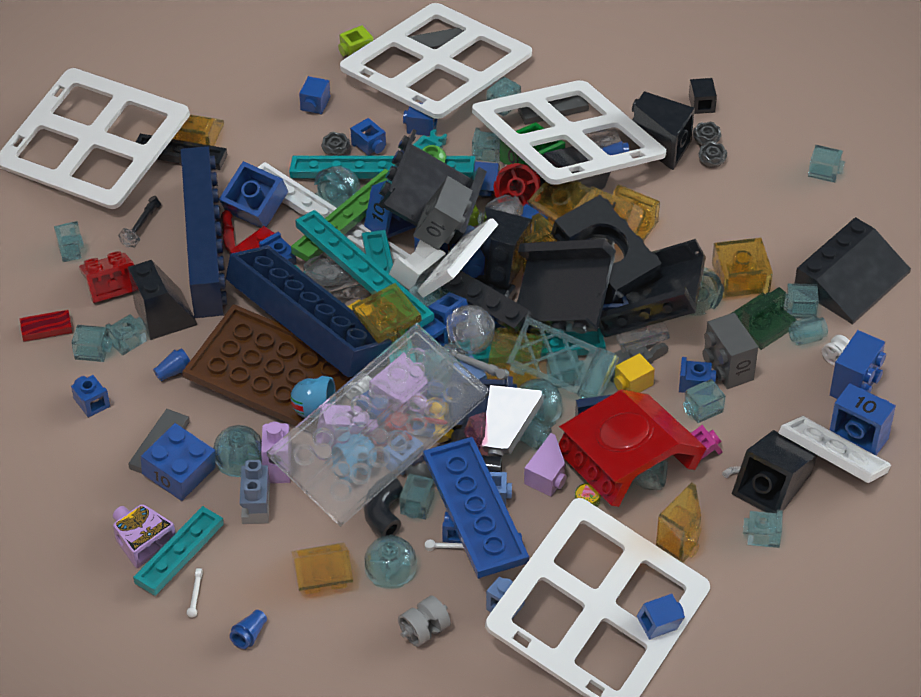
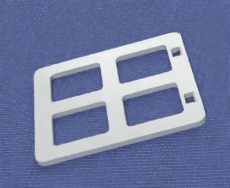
(436, 59)
(573, 132)
(93, 137)
(597, 603)

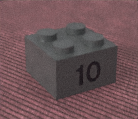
(443, 213)
(730, 350)

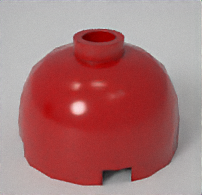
(517, 181)

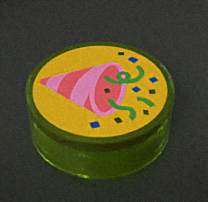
(588, 493)

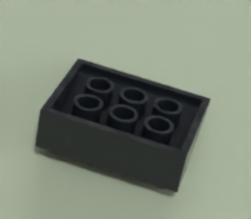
(853, 270)

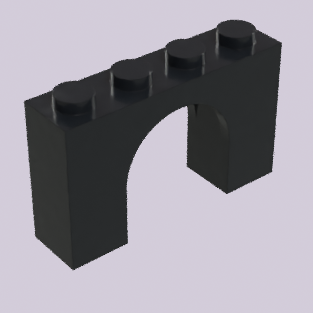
(600, 219)

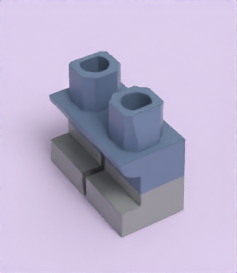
(254, 492)

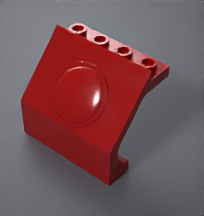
(624, 439)

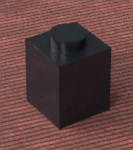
(702, 95)

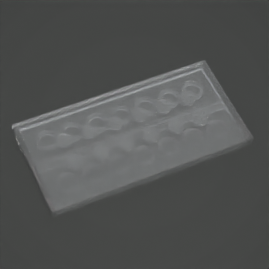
(378, 424)

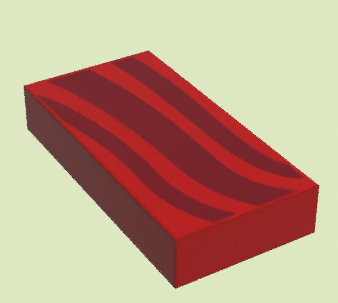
(45, 325)

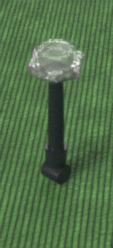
(129, 237)

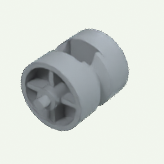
(428, 618)

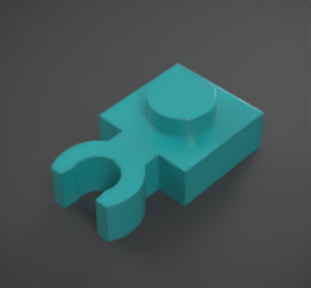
(424, 141)

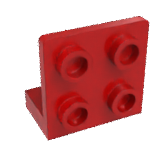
(107, 276)

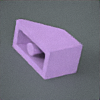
(546, 468)

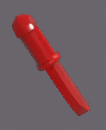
(228, 229)

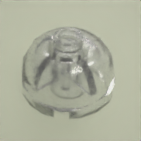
(470, 329)

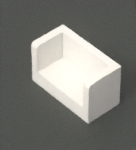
(417, 265)

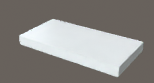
(457, 257)
(835, 449)

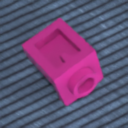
(708, 439)

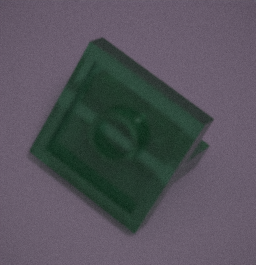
(766, 317)

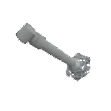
(490, 369)

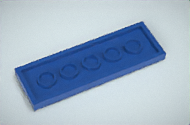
(475, 507)

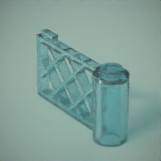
(596, 368)

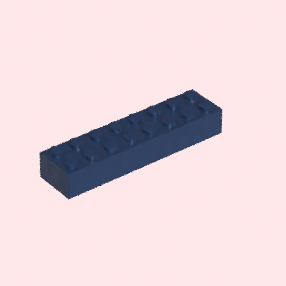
(203, 232)
(304, 308)

